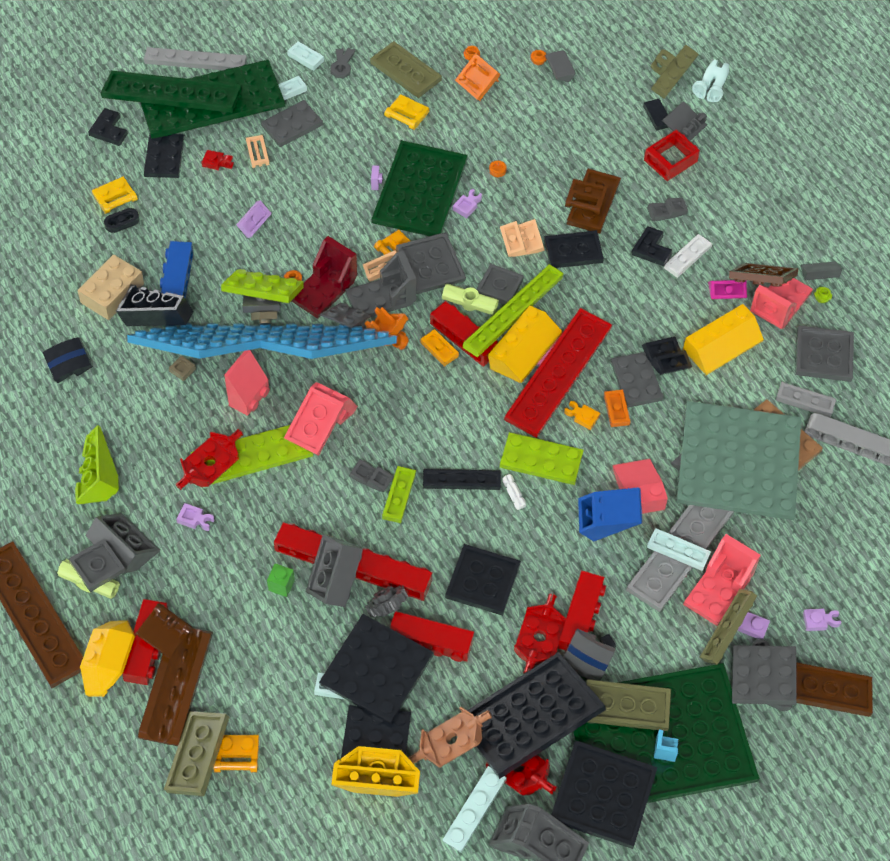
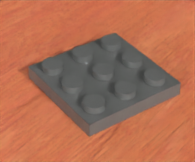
(433, 262)
(824, 353)
(764, 675)

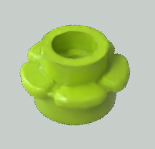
(823, 298)

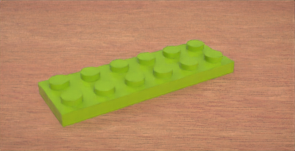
(262, 452)

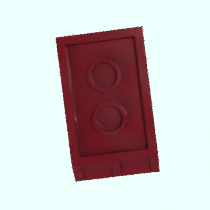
(332, 274)

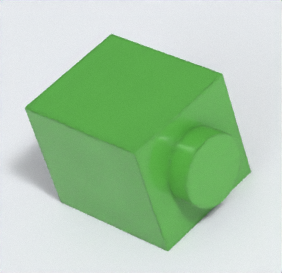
(280, 580)

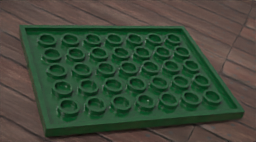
(708, 731)

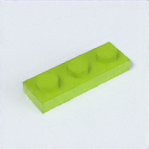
(399, 494)

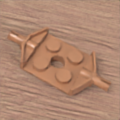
(436, 743)

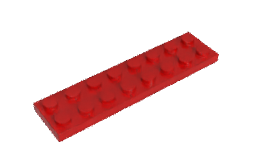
(558, 373)

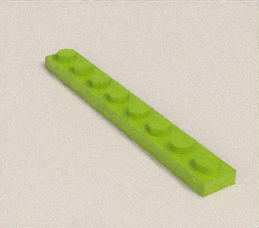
(512, 310)

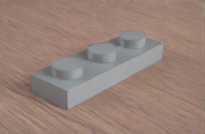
(805, 399)

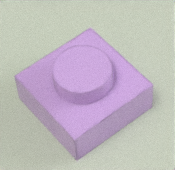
(376, 178)

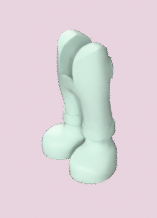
(712, 72)

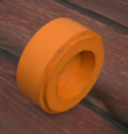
(497, 168)

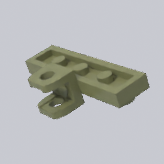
(671, 69)

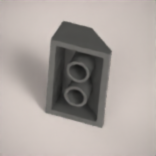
(124, 539)
(334, 571)

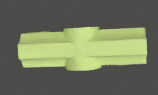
(463, 296)
(67, 572)

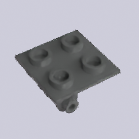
(686, 121)
(346, 315)

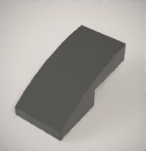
(670, 209)
(372, 477)

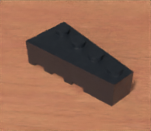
(153, 308)

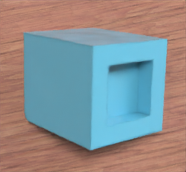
(665, 747)

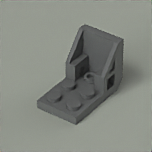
(393, 290)
(537, 835)

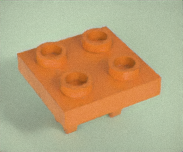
(477, 77)
(387, 322)

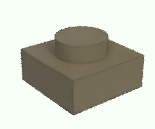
(182, 368)

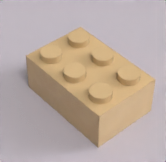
(109, 285)

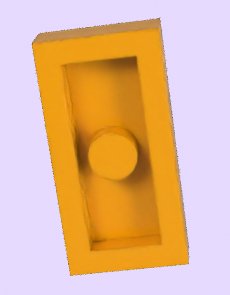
(439, 347)

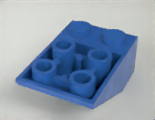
(609, 512)

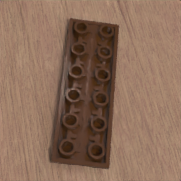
(175, 689)

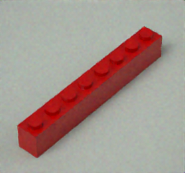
(372, 568)

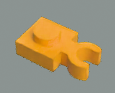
(584, 416)

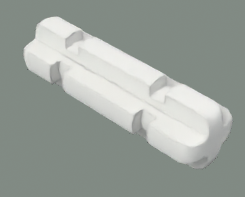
(514, 492)

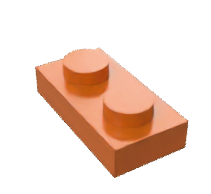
(616, 408)

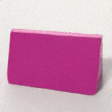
(727, 289)

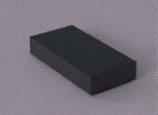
(656, 113)

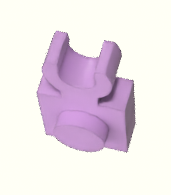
(466, 205)
(193, 516)
(817, 619)

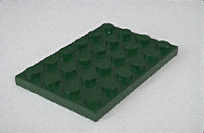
(419, 189)

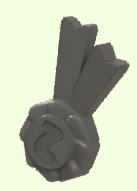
(341, 68)

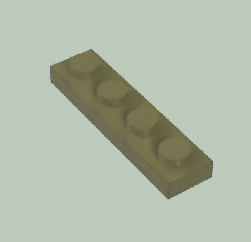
(728, 626)

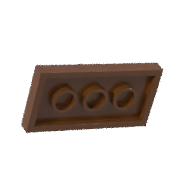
(586, 219)
(834, 689)

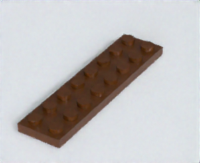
(36, 619)

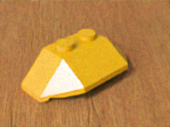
(106, 656)
(376, 772)

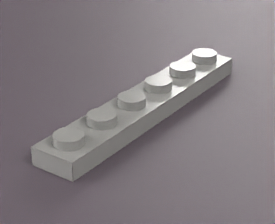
(193, 59)

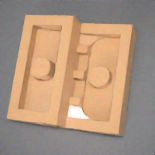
(522, 238)

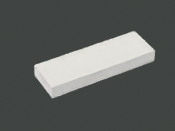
(688, 255)

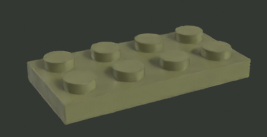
(405, 69)
(632, 705)
(196, 753)

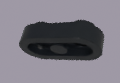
(120, 220)

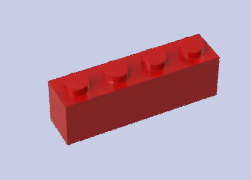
(457, 329)
(583, 607)
(435, 636)
(142, 656)

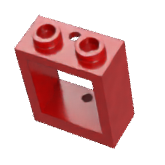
(661, 165)

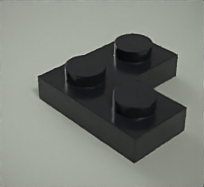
(105, 128)
(648, 248)

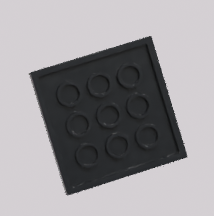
(376, 668)
(604, 794)

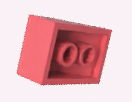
(246, 383)
(642, 475)

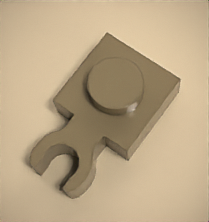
(264, 317)

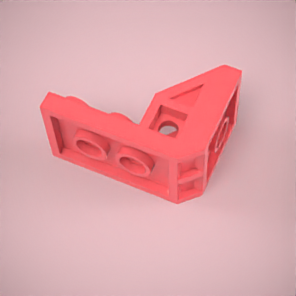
(780, 303)
(318, 416)
(726, 573)

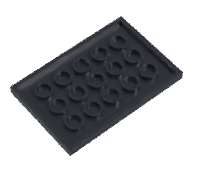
(534, 714)

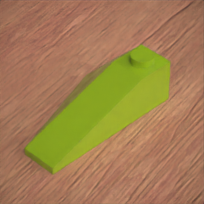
(98, 471)

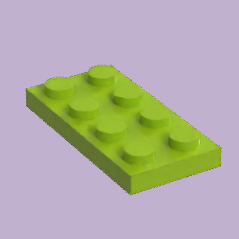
(262, 286)
(541, 458)

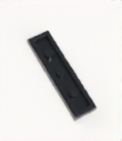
(461, 479)

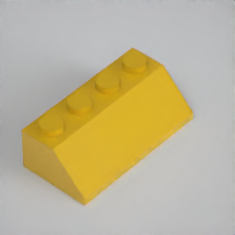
(723, 339)
(524, 344)

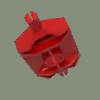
(217, 448)
(542, 620)
(531, 778)

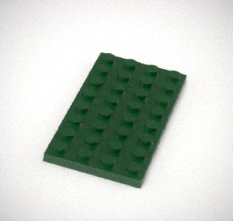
(258, 95)

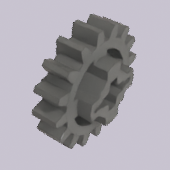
(386, 601)

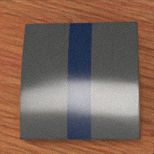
(588, 656)

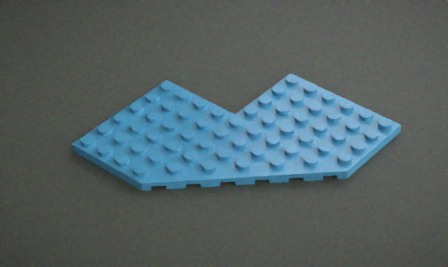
(291, 339)

